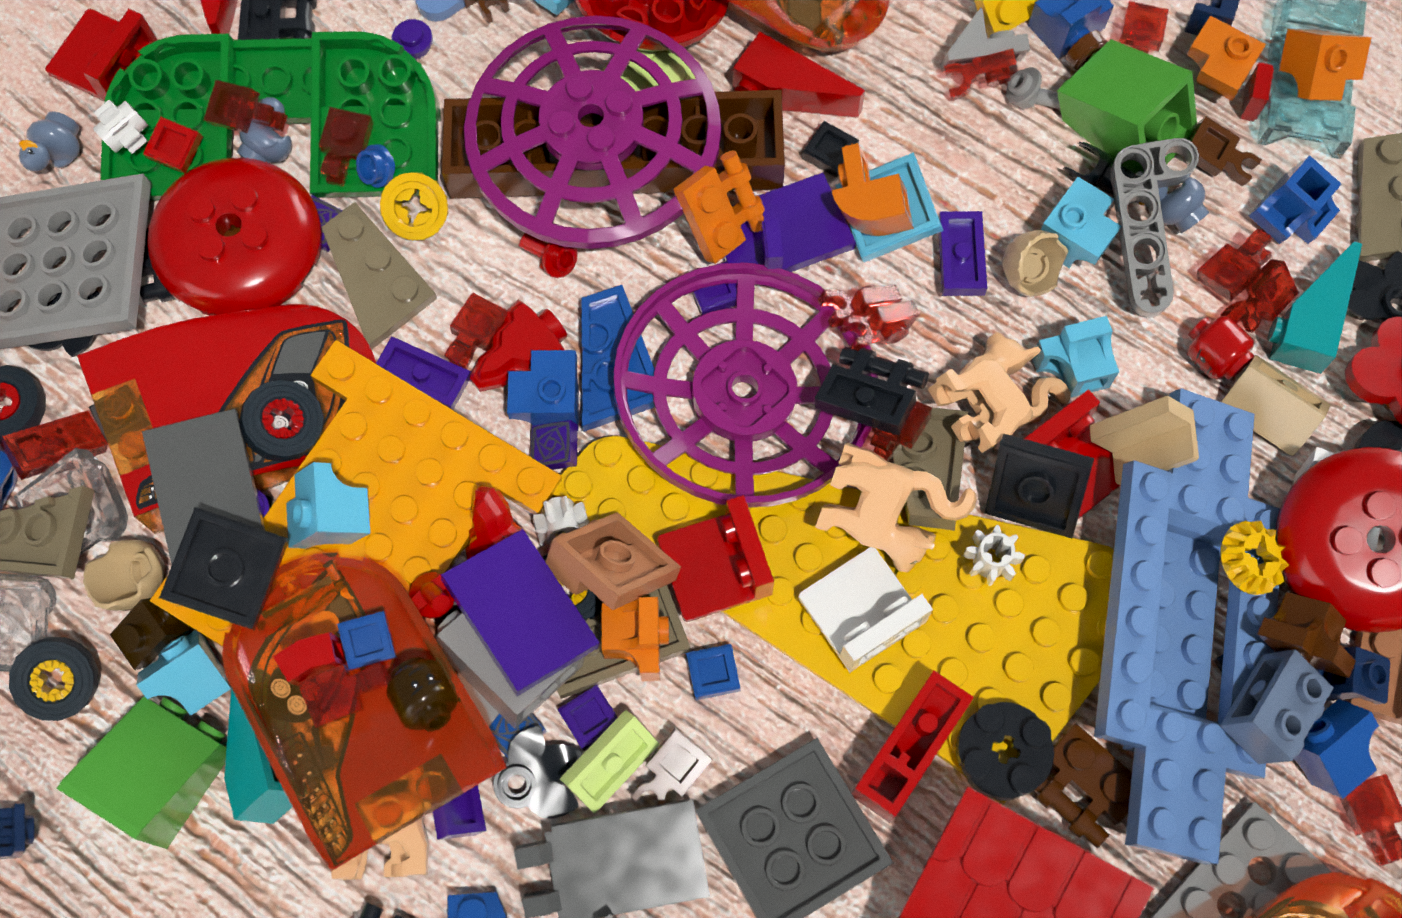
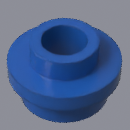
(375, 165)

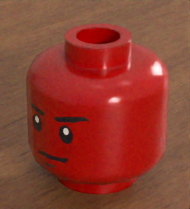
(1220, 347)

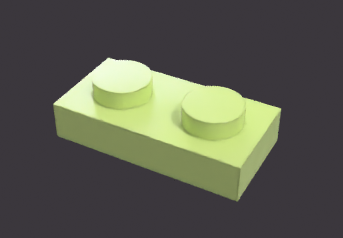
(610, 761)

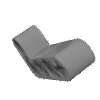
(1150, 231)

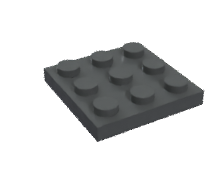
(793, 835)

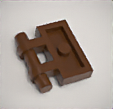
(1095, 776)

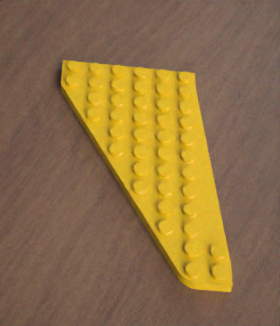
(1005, 642)

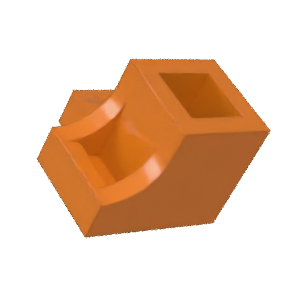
(1224, 57)
(1323, 61)
(636, 635)

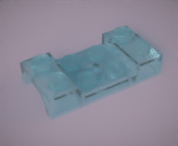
(1301, 118)

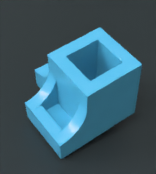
(1082, 222)
(1080, 356)
(325, 509)
(185, 672)

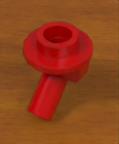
(556, 259)
(431, 596)

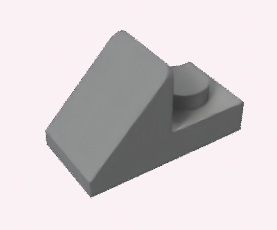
(974, 43)

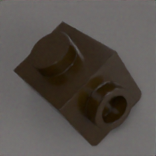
(146, 633)

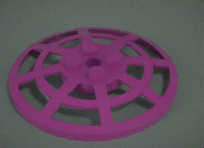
(586, 146)
(722, 368)

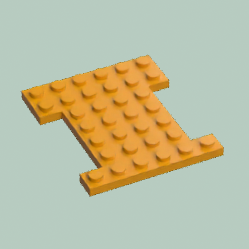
(417, 471)

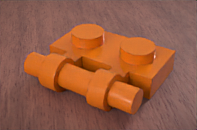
(709, 211)

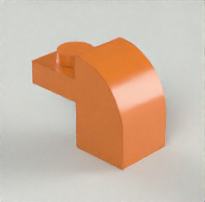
(869, 205)

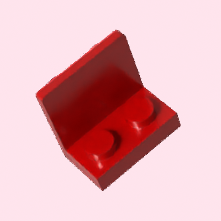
(99, 49)
(1071, 432)
(718, 563)

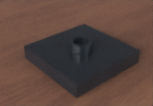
(1038, 485)
(224, 568)

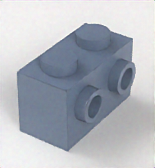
(1277, 707)

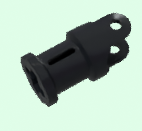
(1101, 173)

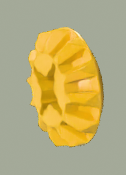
(398, 216)
(1244, 569)

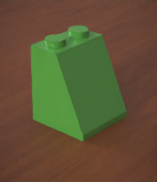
(1128, 100)
(148, 771)

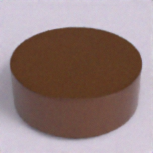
(1085, 48)

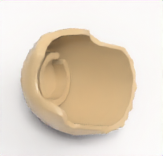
(1034, 262)
(124, 575)

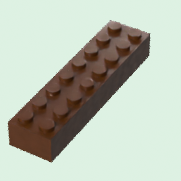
(748, 125)

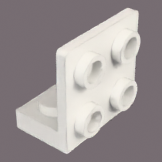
(863, 608)

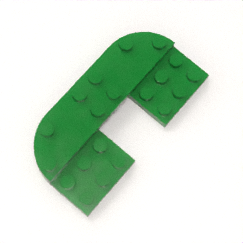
(306, 75)

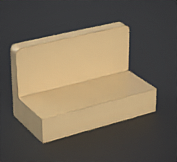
(1282, 407)
(1153, 434)

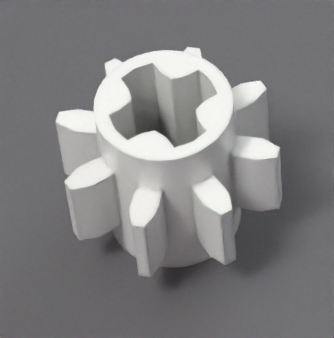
(120, 126)
(558, 517)
(1004, 549)

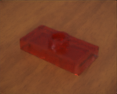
(42, 446)

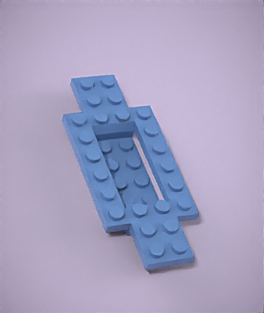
(1164, 629)

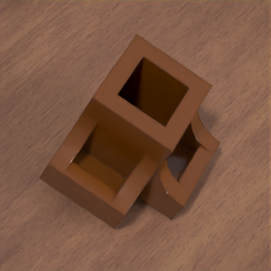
(1312, 630)

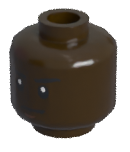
(421, 695)

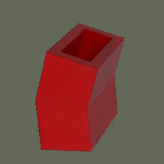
(310, 657)

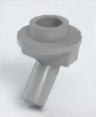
(1026, 91)

